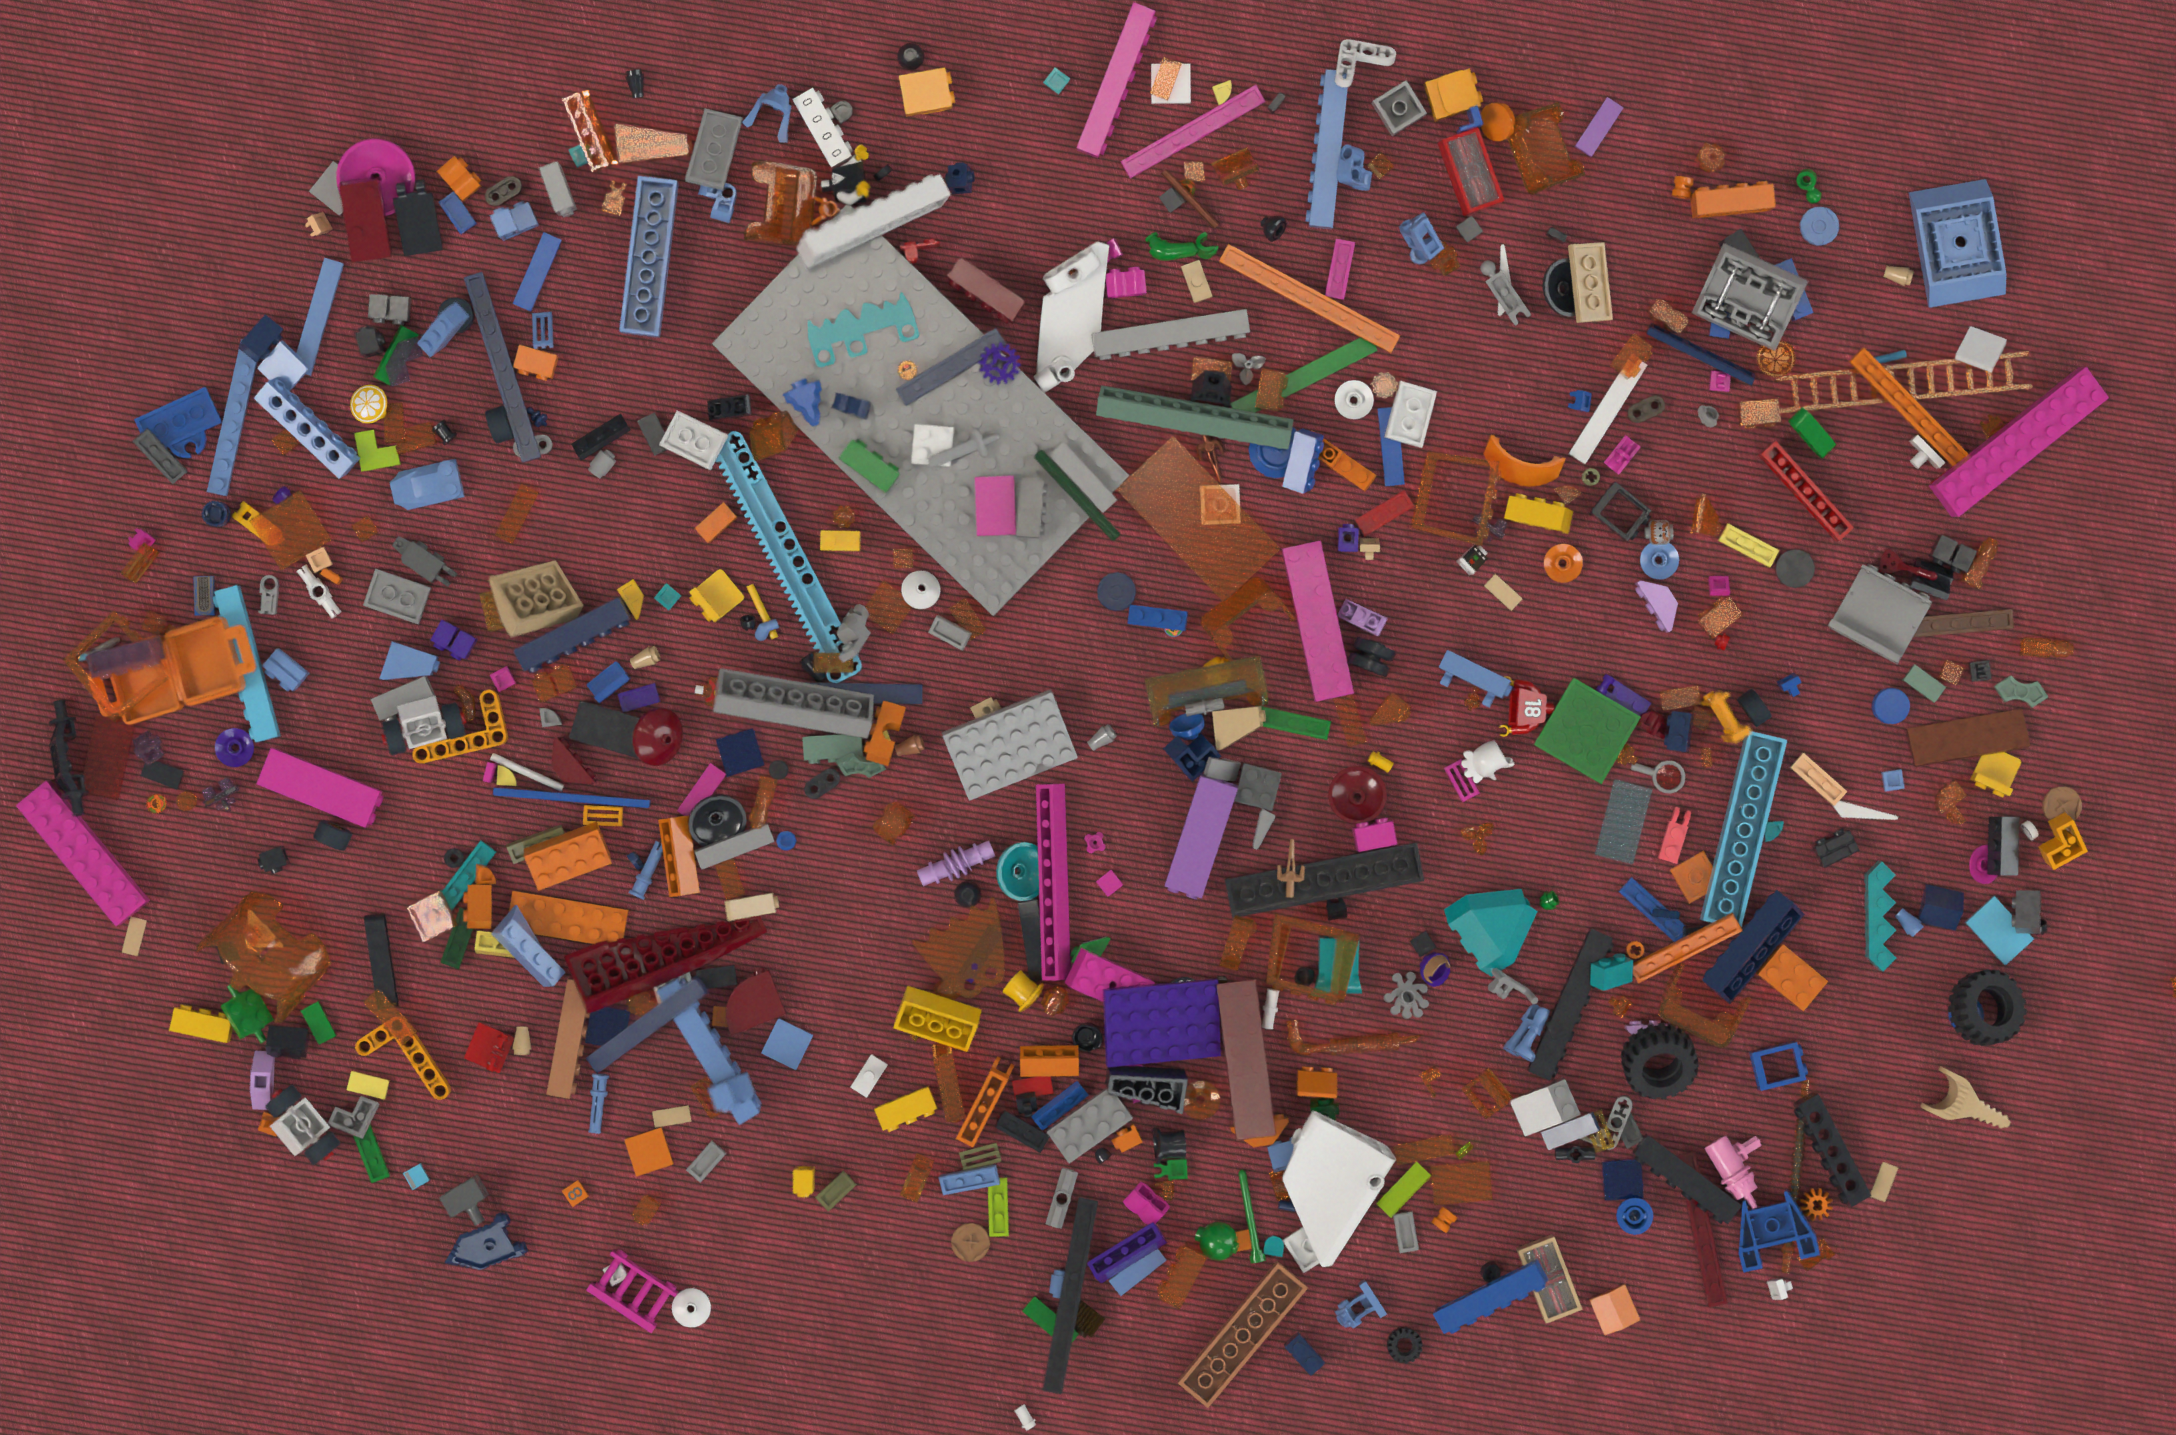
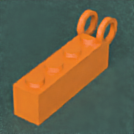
(983, 1104)

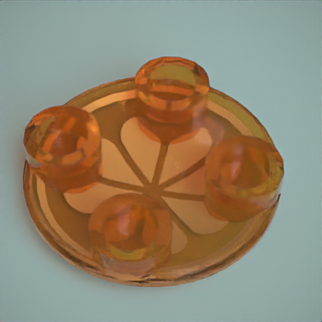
(1776, 362)

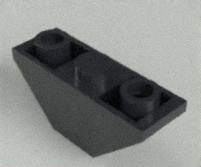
(730, 407)

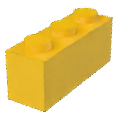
(201, 1023)
(906, 1109)

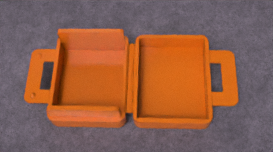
(199, 668)

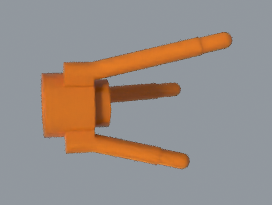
(826, 209)

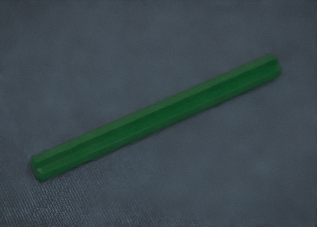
(1075, 493)

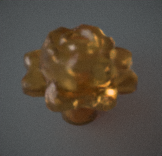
(844, 516)

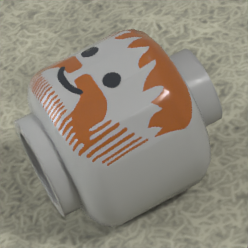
(1659, 532)

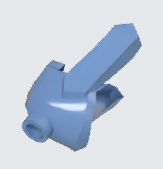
(779, 100)

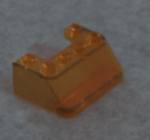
(787, 204)

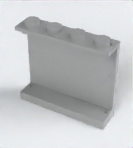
(1880, 613)

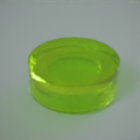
(1464, 1150)

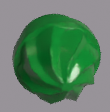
(1549, 900)

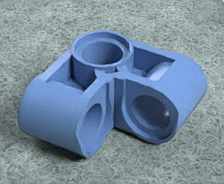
(1351, 169)
(722, 207)

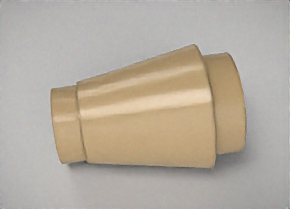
(1900, 275)
(647, 657)
(522, 1041)

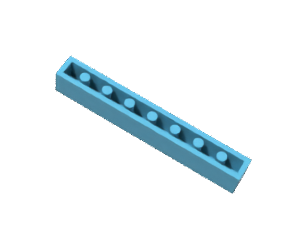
(256, 693)

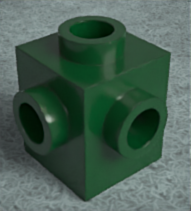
(1325, 1106)

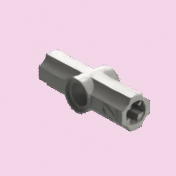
(1058, 1210)

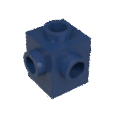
(959, 178)

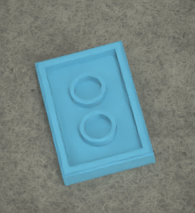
(1994, 928)

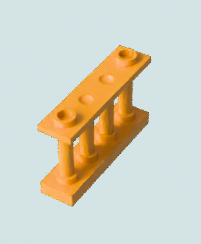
(1732, 730)

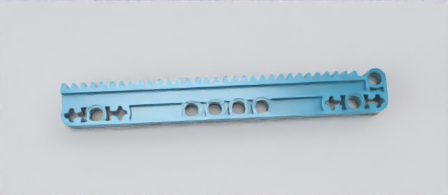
(765, 514)

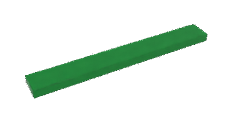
(1314, 371)

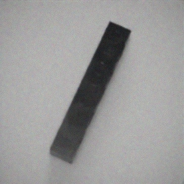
(1858, 1190)

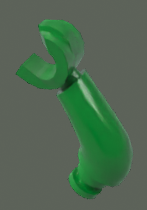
(1167, 251)

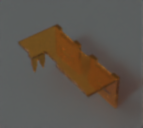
(1826, 1252)

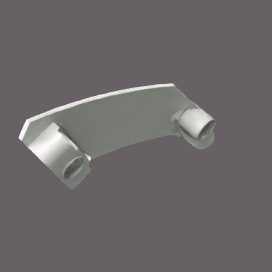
(1070, 315)

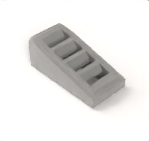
(1264, 822)

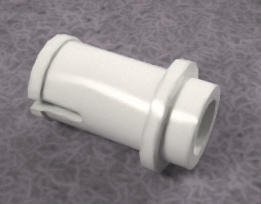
(1025, 1417)

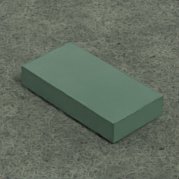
(1924, 683)

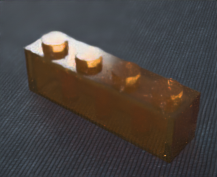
(590, 131)

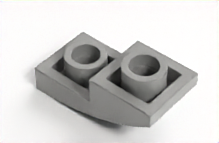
(1222, 769)

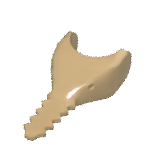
(1964, 1103)

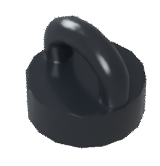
(1304, 976)

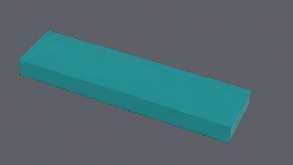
(466, 873)

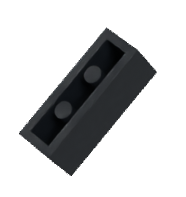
(2003, 846)

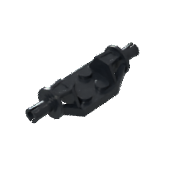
(61, 766)

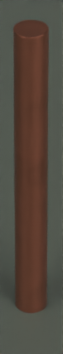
(1189, 198)

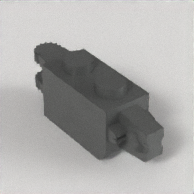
(422, 561)

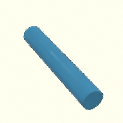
(1891, 357)

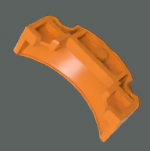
(1522, 472)

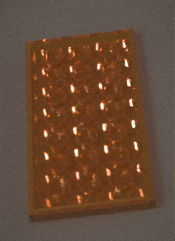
(1198, 519)

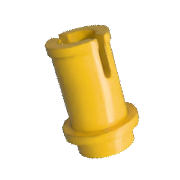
(1380, 761)

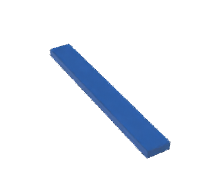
(569, 797)

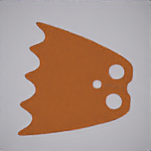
(965, 943)

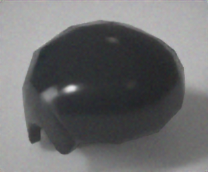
(1087, 1037)

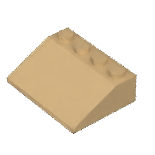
(535, 598)

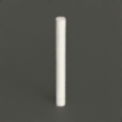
(527, 772)

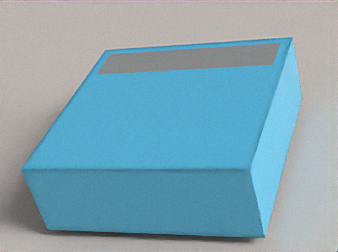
(416, 1176)

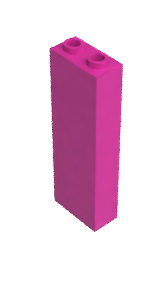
(320, 787)

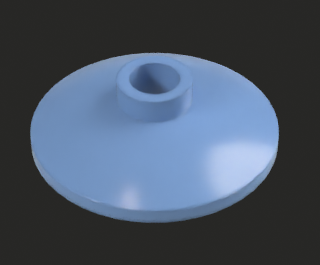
(1669, 562)

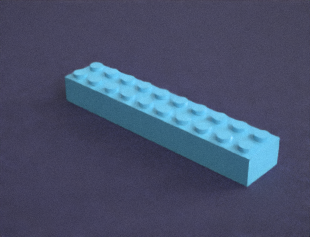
(1743, 827)

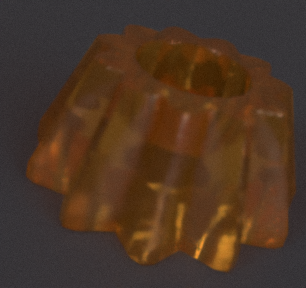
(1384, 385)

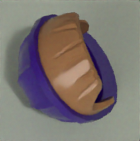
(1435, 968)

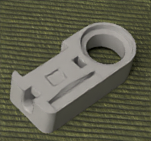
(269, 598)

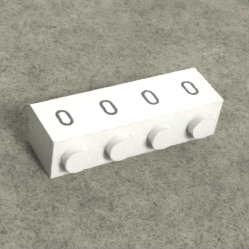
(822, 128)

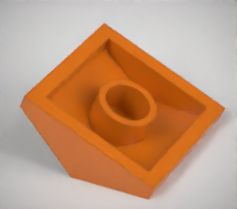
(1614, 1309)

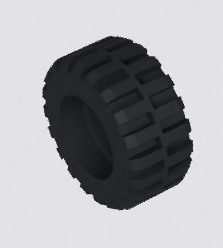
(2008, 1000)
(1655, 1041)

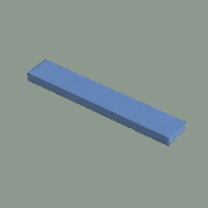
(319, 312)

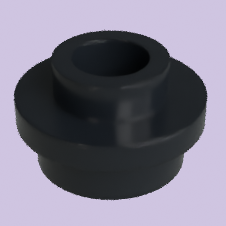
(447, 858)

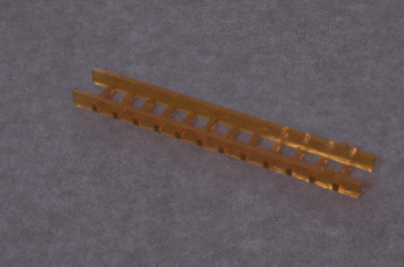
(1890, 368)

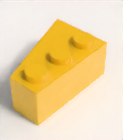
(1539, 513)

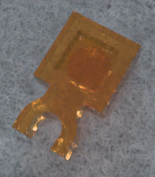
(613, 201)

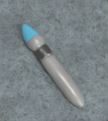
(106, 645)

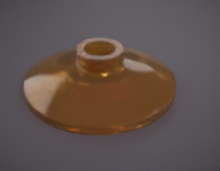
(1208, 1106)

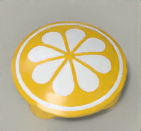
(368, 404)

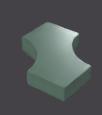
(2012, 689)
(855, 764)

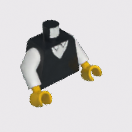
(849, 180)

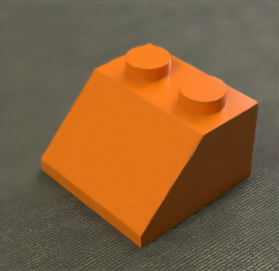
(1316, 1083)

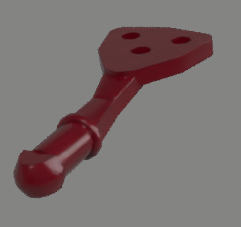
(1900, 565)

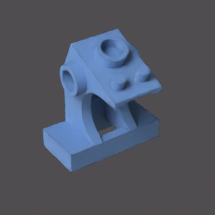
(1414, 231)
(1345, 1314)

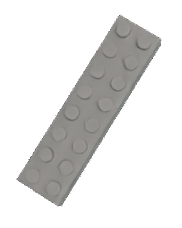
(793, 703)

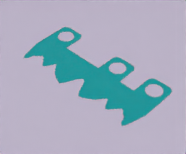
(851, 329)

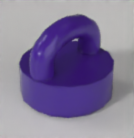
(281, 494)

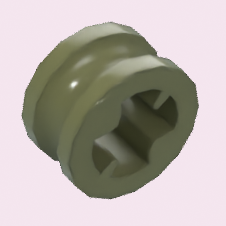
(1594, 472)

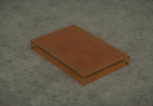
(1461, 1183)

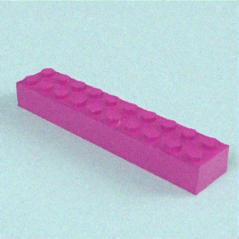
(2018, 441)

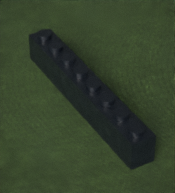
(1569, 1004)

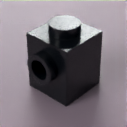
(273, 860)

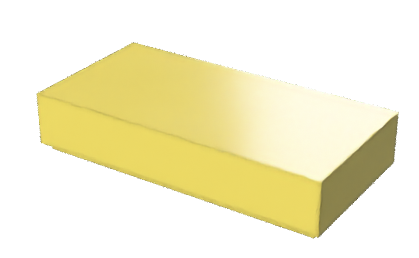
(368, 1085)

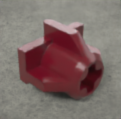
(1653, 723)

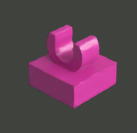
(1719, 381)
(140, 538)

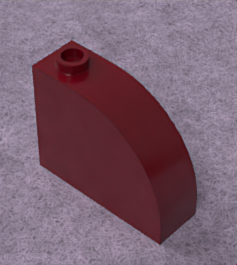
(753, 1002)

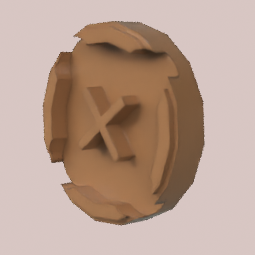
(2061, 800)
(970, 1242)

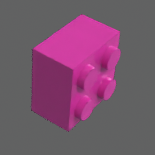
(1374, 835)

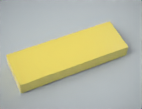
(1748, 545)

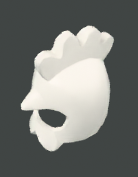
(1485, 761)

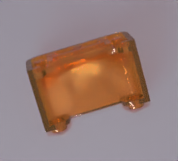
(1542, 151)

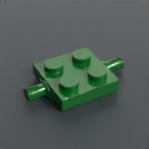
(247, 1013)

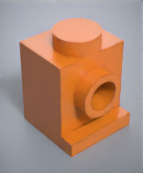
(1127, 1138)

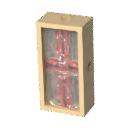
(1559, 1295)

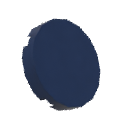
(1116, 591)

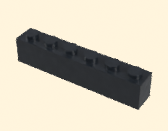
(1687, 1179)

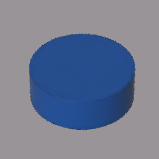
(786, 840)

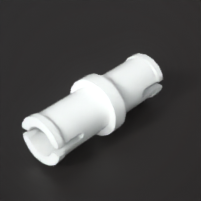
(1270, 1008)

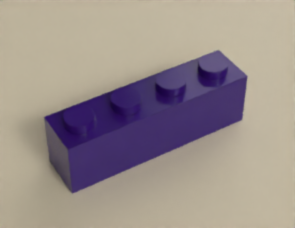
(1127, 1252)

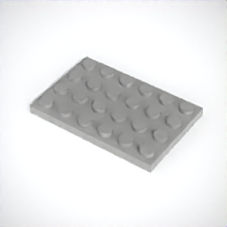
(1009, 745)

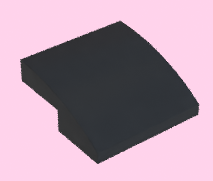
(1938, 587)

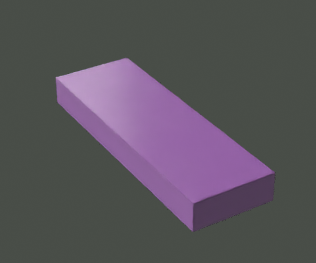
(1599, 127)

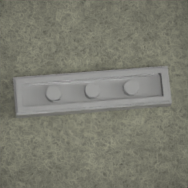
(1083, 477)
(733, 846)

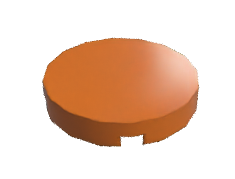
(1497, 121)

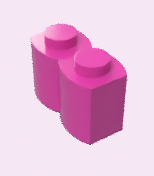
(1125, 283)
(1146, 1204)

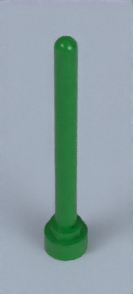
(1256, 1253)

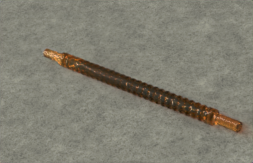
(1787, 1249)

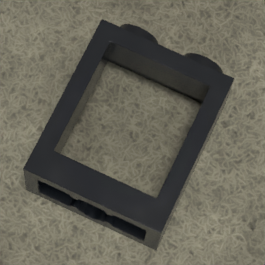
(1603, 501)

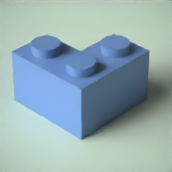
(514, 221)
(731, 1090)

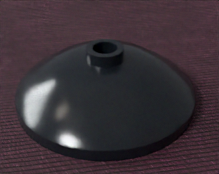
(1559, 276)
(729, 820)

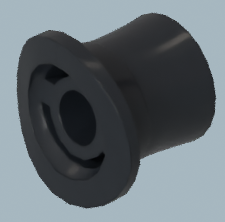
(1168, 1144)

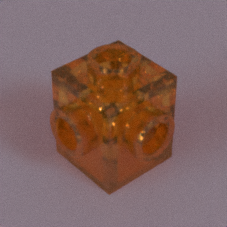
(1703, 157)
(1445, 260)

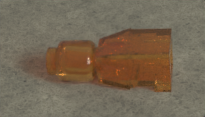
(1981, 563)
(2045, 647)
(764, 798)

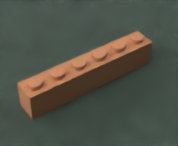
(568, 1044)

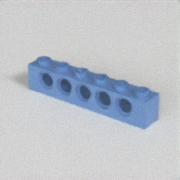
(268, 399)

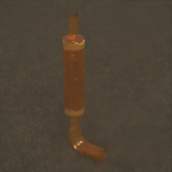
(1347, 1045)

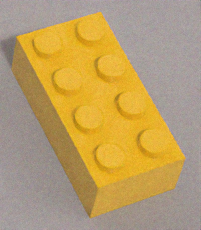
(937, 1018)

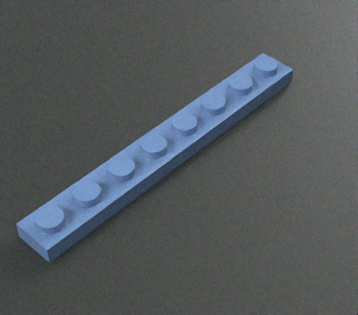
(232, 425)

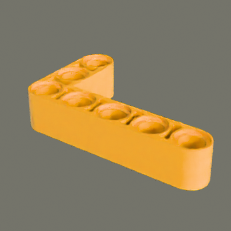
(469, 739)
(410, 1052)

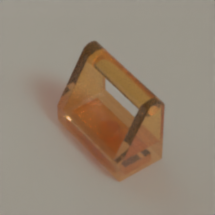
(1493, 1087)

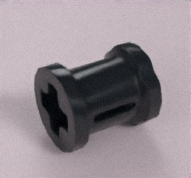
(444, 432)

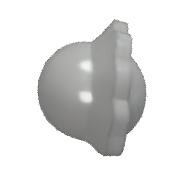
(1708, 415)

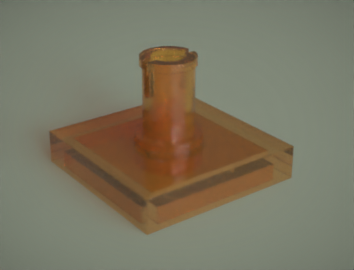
(1235, 168)

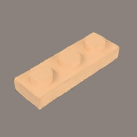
(1818, 779)

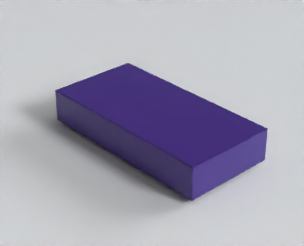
(639, 697)

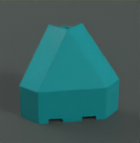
(1492, 926)

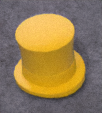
(1023, 990)

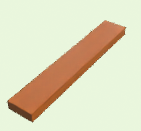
(1686, 947)

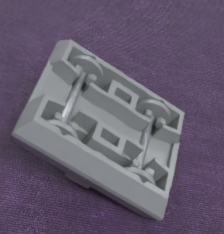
(1749, 296)

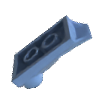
(427, 485)

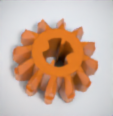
(1809, 1204)

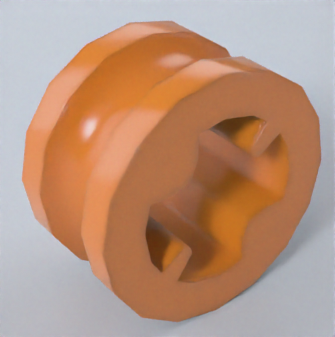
(1633, 955)

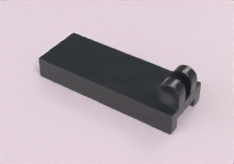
(1022, 1131)

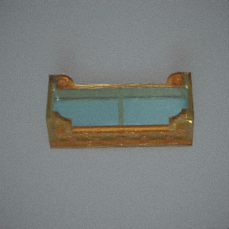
(1211, 682)

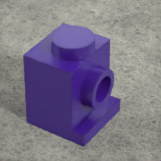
(1351, 546)

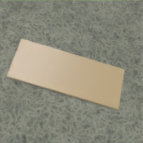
(1503, 592)
(134, 936)
(671, 1116)
(1884, 1181)

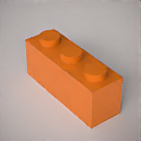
(1049, 1061)

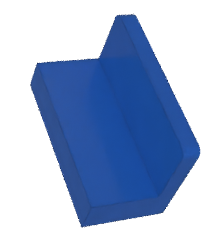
(1474, 119)
(608, 682)

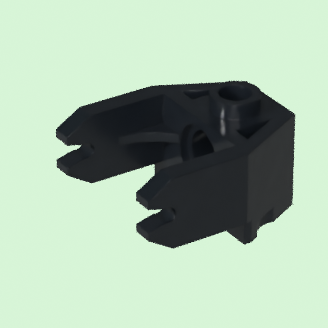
(1211, 387)

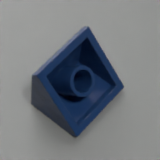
(1941, 907)

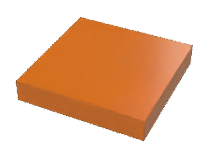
(648, 1151)

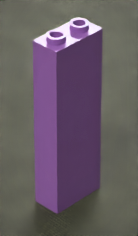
(1201, 836)

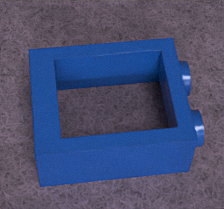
(1759, 1071)

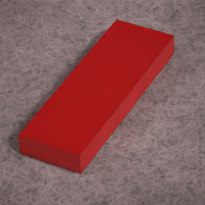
(1384, 513)

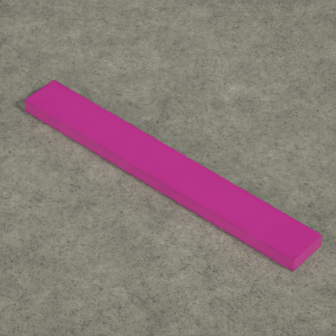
(1193, 131)

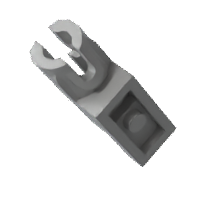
(853, 632)

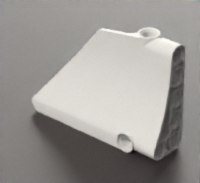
(1333, 1181)

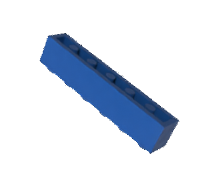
(1491, 1296)

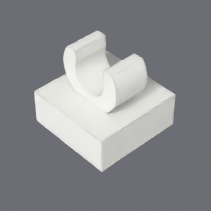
(1778, 1288)

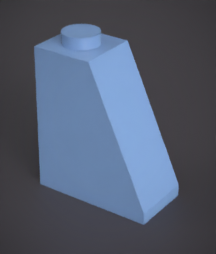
(408, 662)

